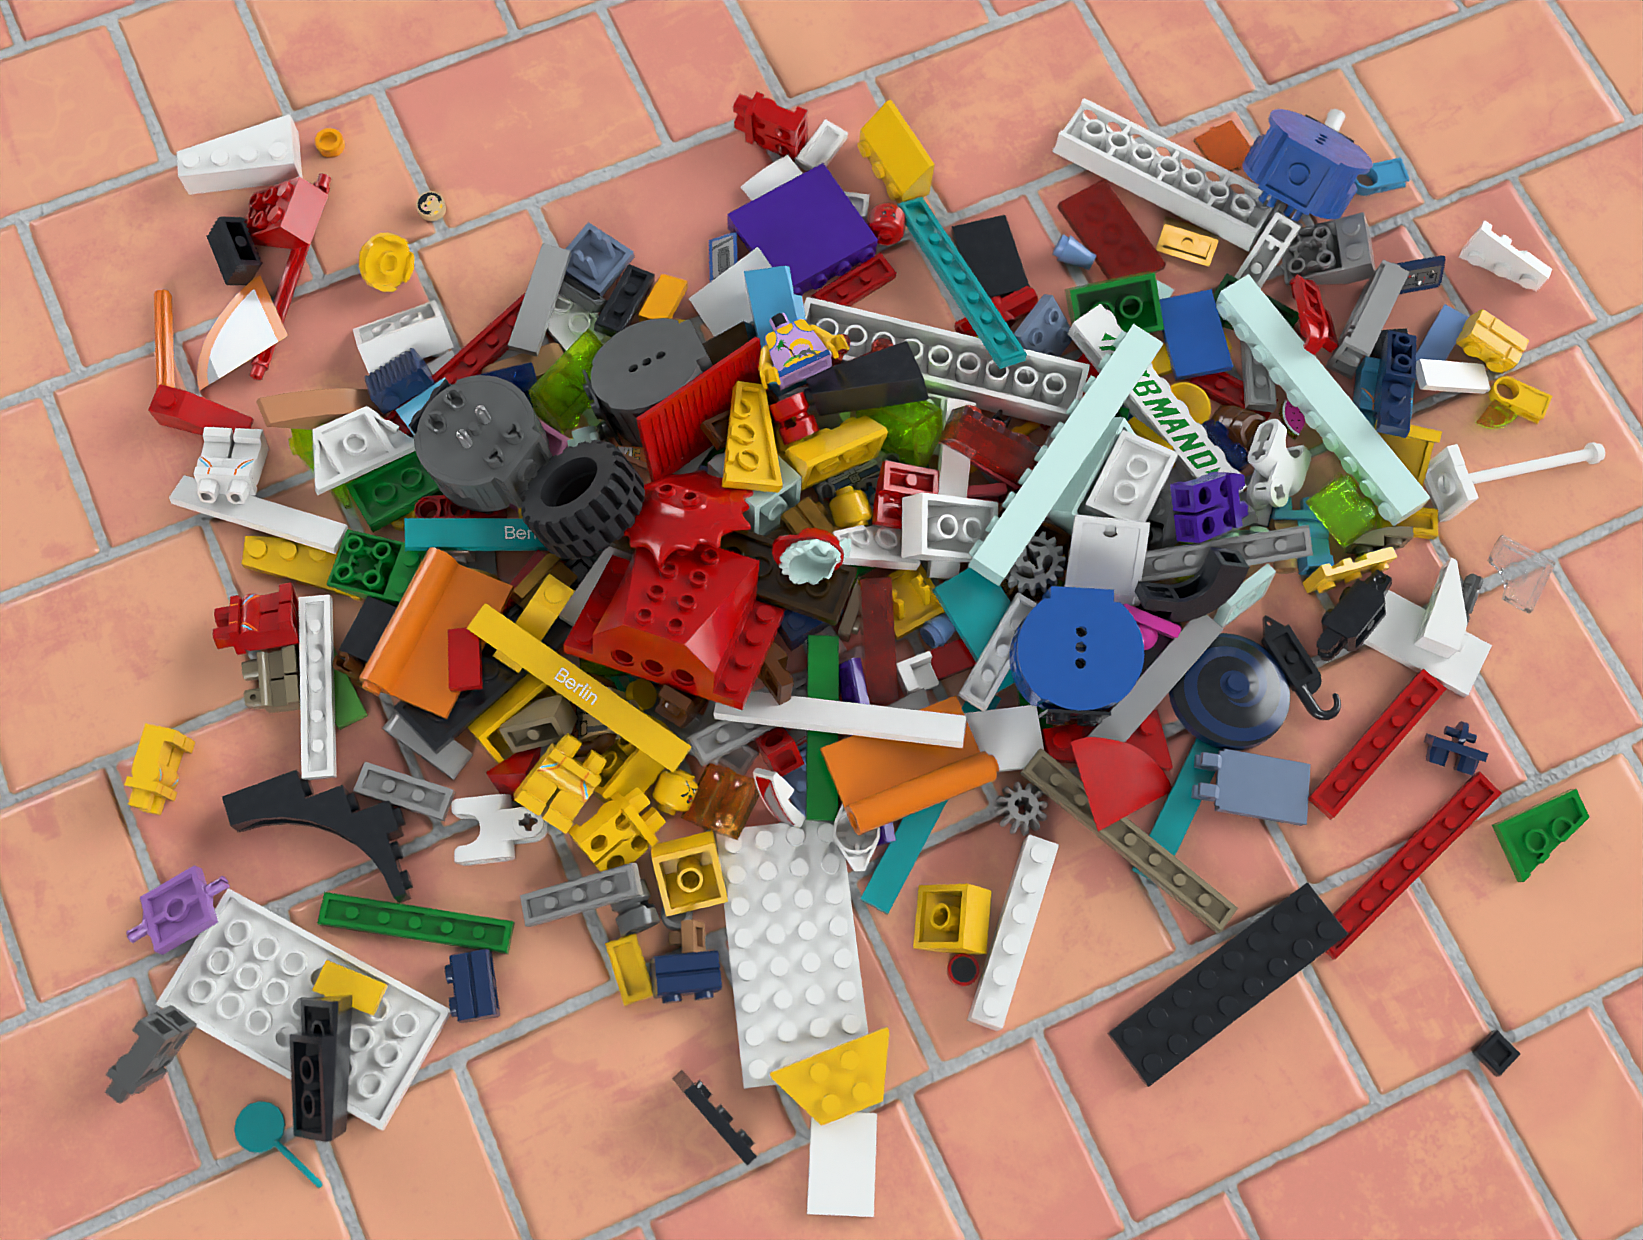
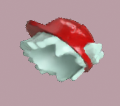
(810, 555)

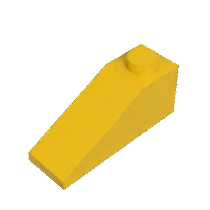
(540, 613)

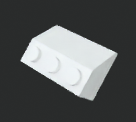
(393, 335)

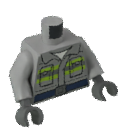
(853, 476)

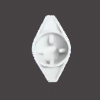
(854, 847)

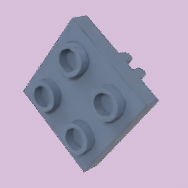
(597, 259)
(1045, 328)

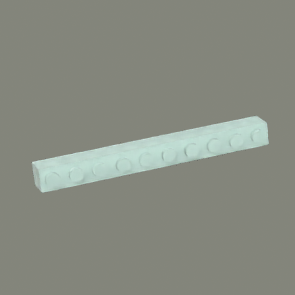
(1321, 401)
(1065, 455)

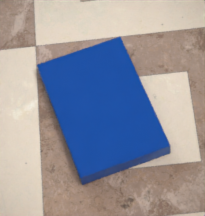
(1194, 335)

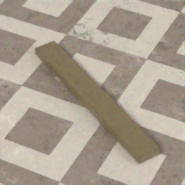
(1132, 844)

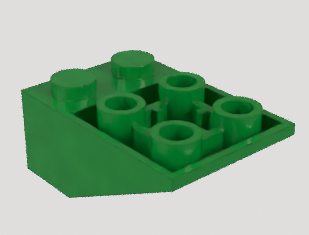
(374, 567)

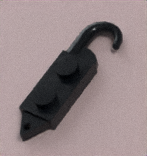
(1297, 666)

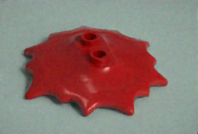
(686, 513)

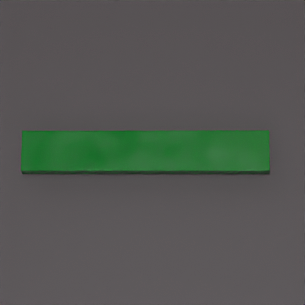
(821, 684)
(415, 923)

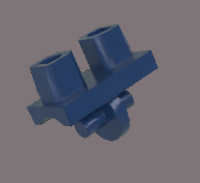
(1467, 758)

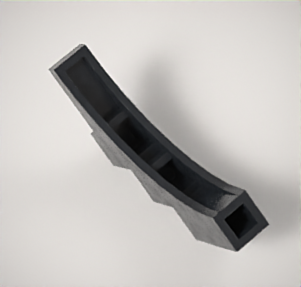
(289, 801)

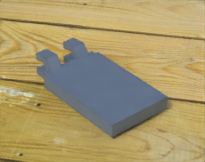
(1255, 786)

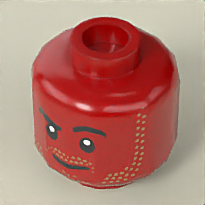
(887, 223)

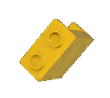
(1414, 449)

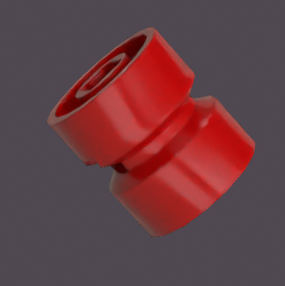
(790, 407)

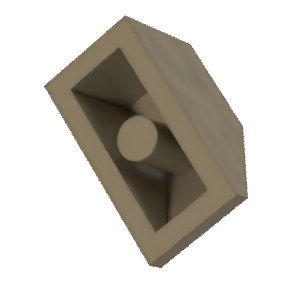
(539, 724)

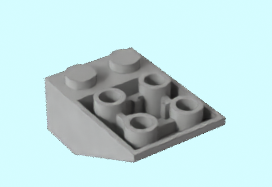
(1331, 252)

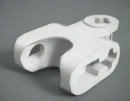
(1278, 469)
(499, 829)

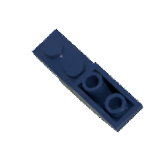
(1394, 384)

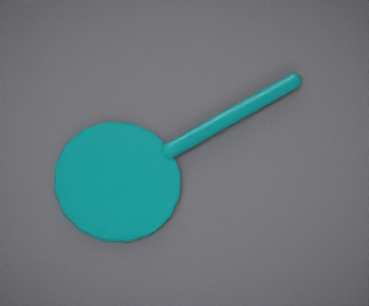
(261, 1128)

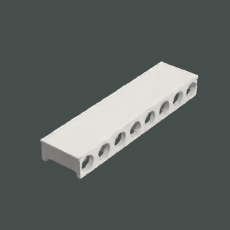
(1164, 178)

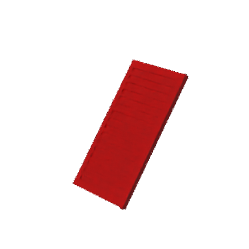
(672, 427)

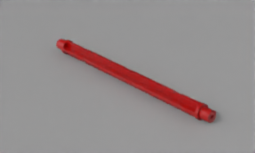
(286, 290)

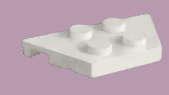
(355, 447)

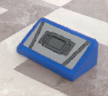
(722, 254)

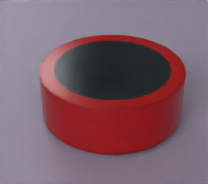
(963, 970)

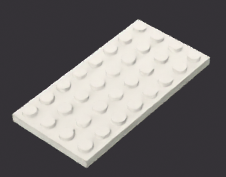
(790, 945)
(247, 987)

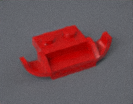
(1314, 319)

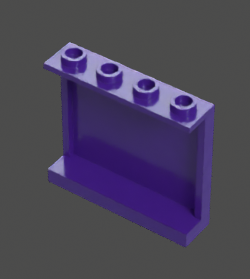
(806, 228)

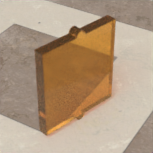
(1224, 146)

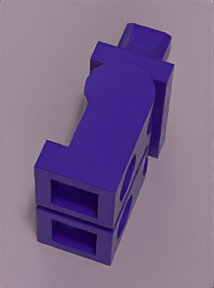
(1208, 506)

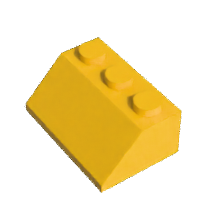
(896, 154)
(836, 450)
(515, 700)
(627, 769)

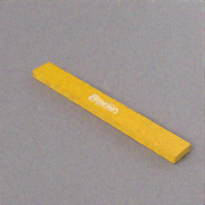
(579, 687)

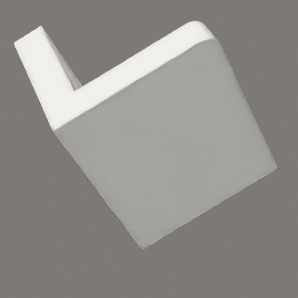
(916, 674)

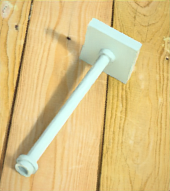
(1247, 594)

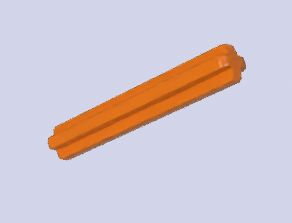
(164, 338)

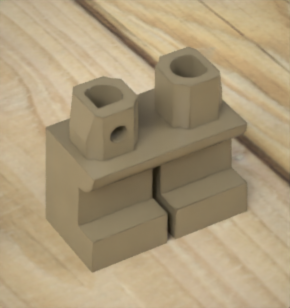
(278, 680)

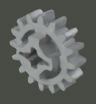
(1043, 554)

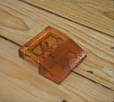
(722, 801)

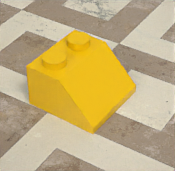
(689, 873)
(952, 918)

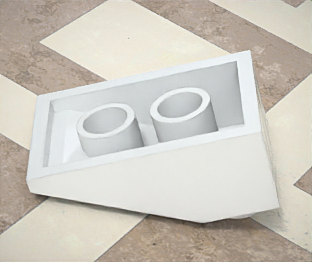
(943, 526)

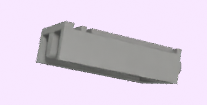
(1367, 318)

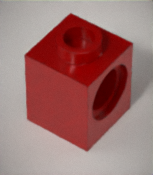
(779, 751)

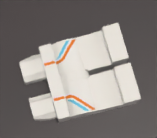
(230, 463)

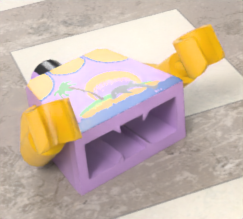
(796, 351)

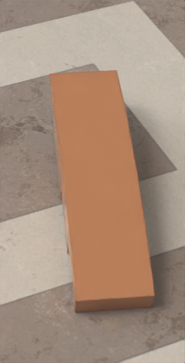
(312, 407)

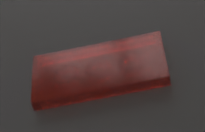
(1110, 232)

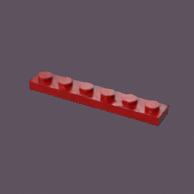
(1376, 744)

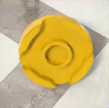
(386, 262)

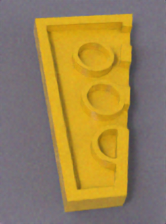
(750, 446)

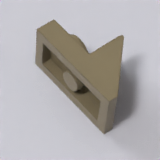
(851, 621)

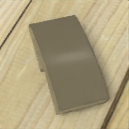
(1375, 539)

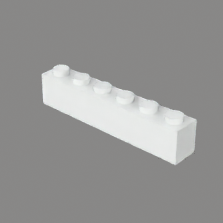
(1013, 933)

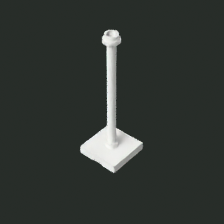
(1453, 487)

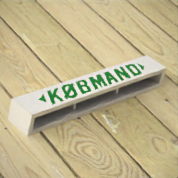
(1153, 401)

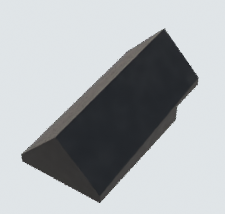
(321, 1068)

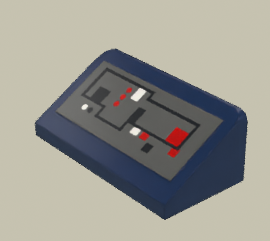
(1423, 274)

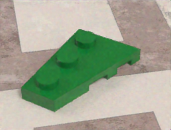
(1537, 831)

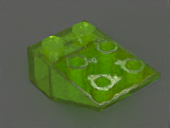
(1343, 509)

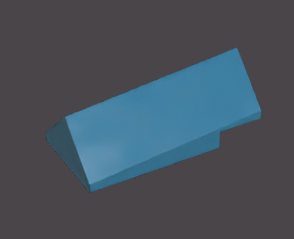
(770, 294)

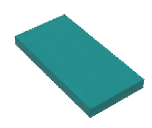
(975, 610)

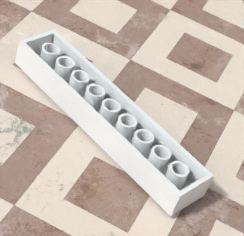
(961, 365)

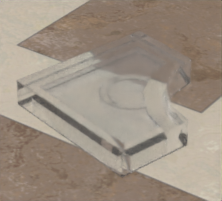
(1522, 572)

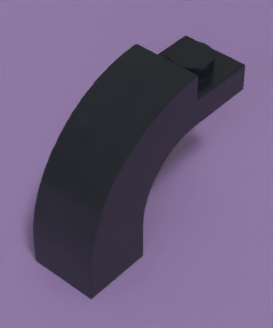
(1200, 594)

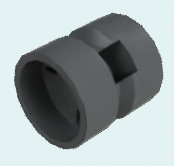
(636, 913)

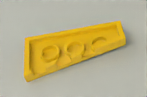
(290, 561)

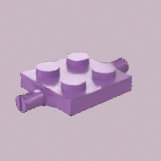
(178, 910)

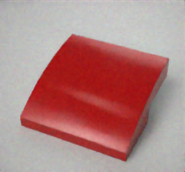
(896, 482)

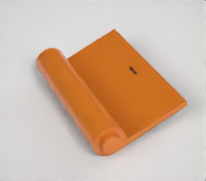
(413, 649)
(897, 778)

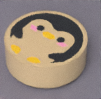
(431, 206)

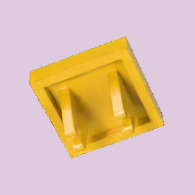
(912, 600)

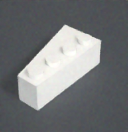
(243, 159)

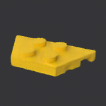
(839, 1078)

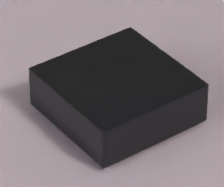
(1496, 1053)

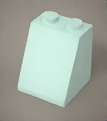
(766, 506)

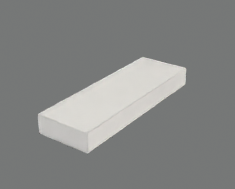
(1452, 376)

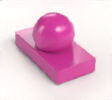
(1152, 625)

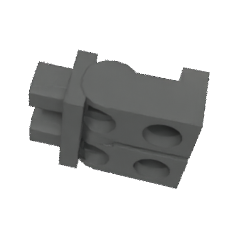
(158, 1043)

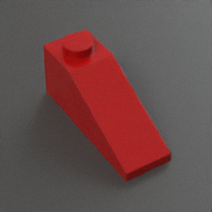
(192, 412)

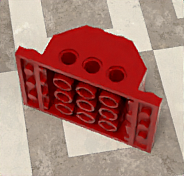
(680, 622)

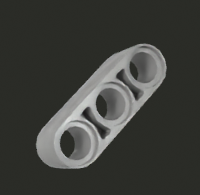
(448, 760)

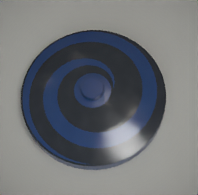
(1232, 694)

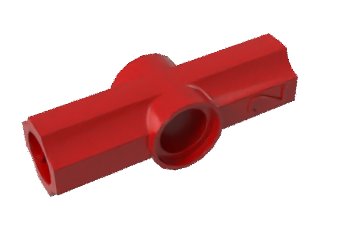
(1010, 307)

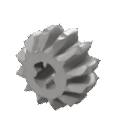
(1031, 806)

